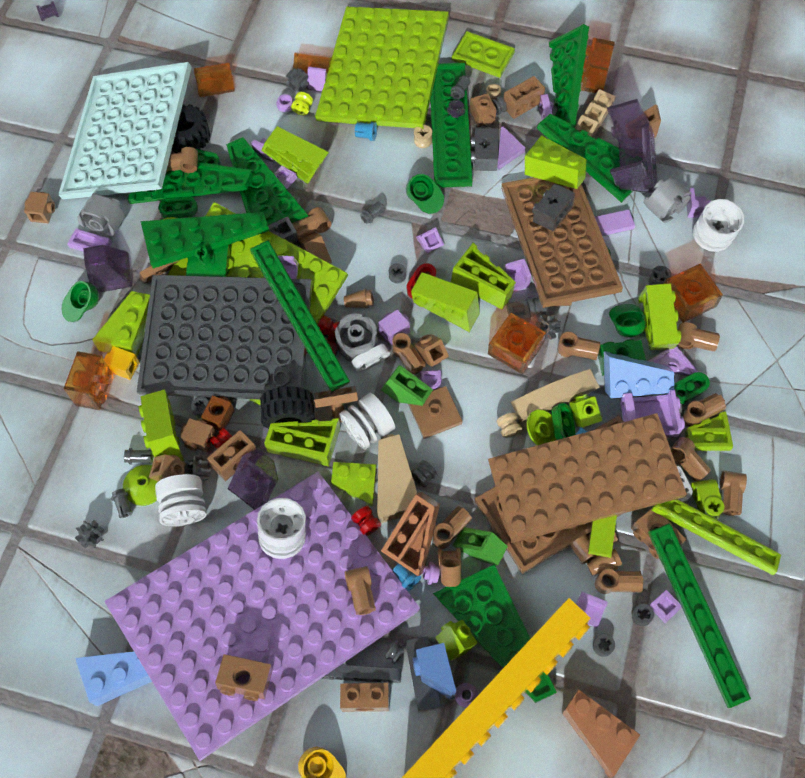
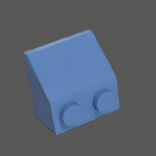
(434, 669)

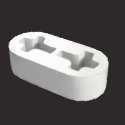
(370, 358)

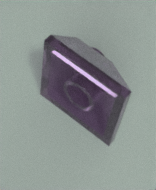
(107, 268)
(254, 479)

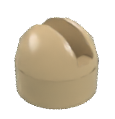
(493, 91)

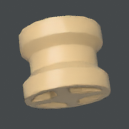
(423, 137)
(509, 425)

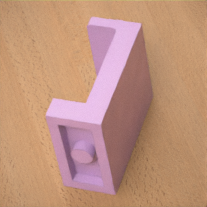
(665, 405)

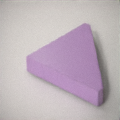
(508, 148)
(675, 361)

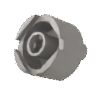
(667, 199)
(101, 215)
(355, 335)

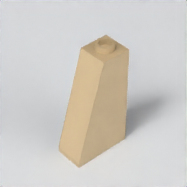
(395, 479)

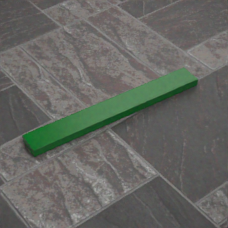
(299, 316)
(699, 616)

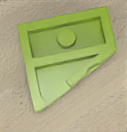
(711, 434)
(355, 479)

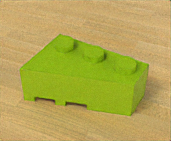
(481, 275)

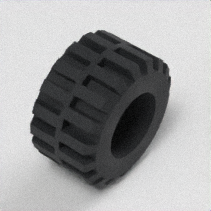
(199, 131)
(287, 405)

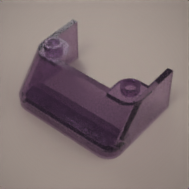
(636, 148)

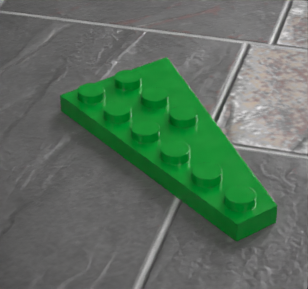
(567, 71)
(598, 153)
(206, 180)
(265, 190)
(179, 238)
(492, 619)

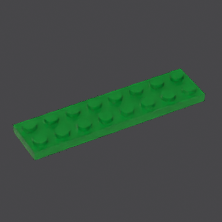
(450, 134)

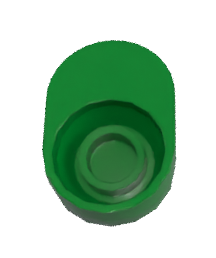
(425, 193)
(79, 299)
(628, 320)

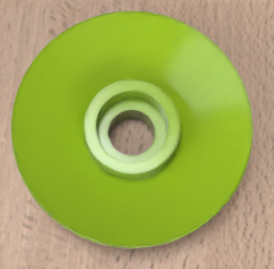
(540, 427)
(140, 494)

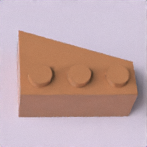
(413, 534)
(601, 731)

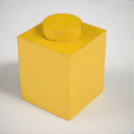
(122, 362)

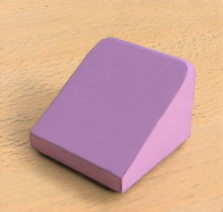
(316, 78)
(430, 240)

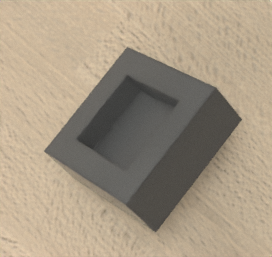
(519, 309)

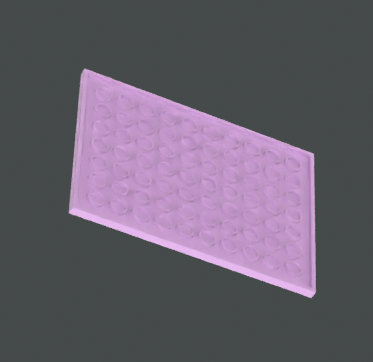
(257, 608)

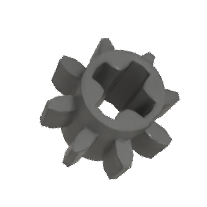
(297, 80)
(549, 325)
(198, 467)
(89, 534)

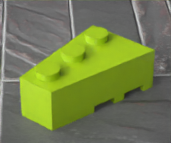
(294, 153)
(555, 164)
(447, 300)
(660, 316)
(125, 326)
(159, 425)
(304, 441)

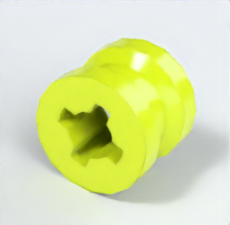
(302, 103)

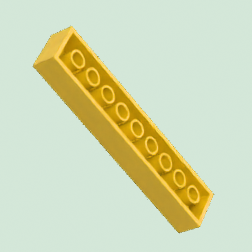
(502, 693)

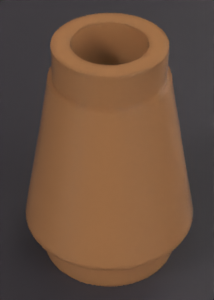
(359, 299)
(601, 563)

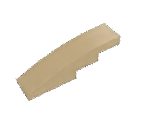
(595, 113)
(555, 393)

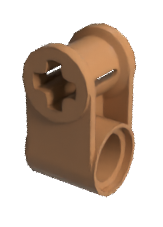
(450, 567)

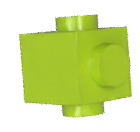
(585, 410)
(456, 638)

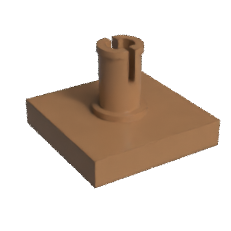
(336, 399)

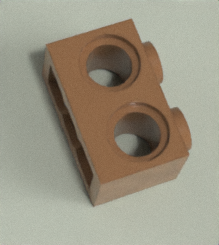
(523, 97)

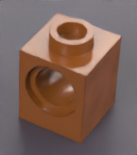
(221, 420)

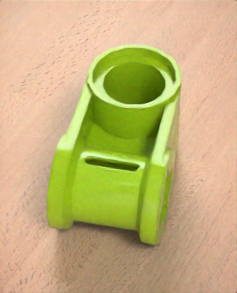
(707, 496)

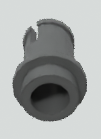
(458, 91)
(368, 215)
(137, 456)
(122, 504)

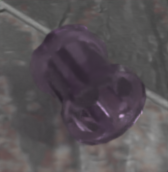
(47, 11)

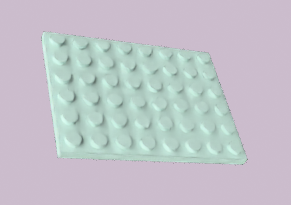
(126, 132)

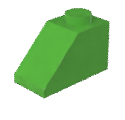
(406, 387)
(481, 545)

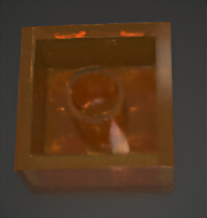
(596, 65)
(694, 292)
(516, 343)
(88, 380)

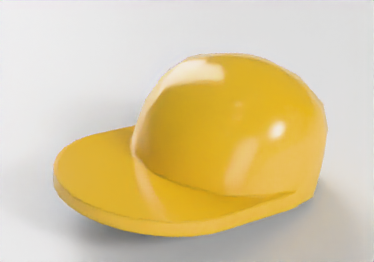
(319, 763)

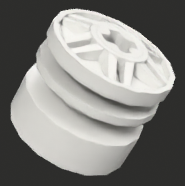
(718, 225)
(370, 419)
(180, 500)
(281, 528)

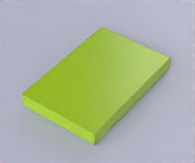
(483, 54)

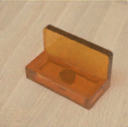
(304, 60)
(214, 79)

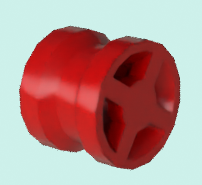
(221, 438)

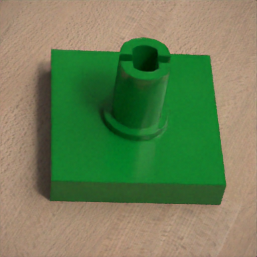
(209, 263)

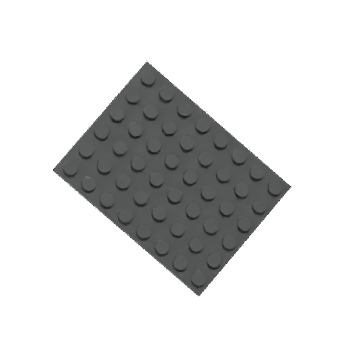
(219, 338)

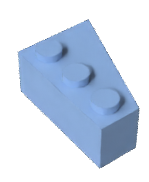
(635, 376)
(111, 675)

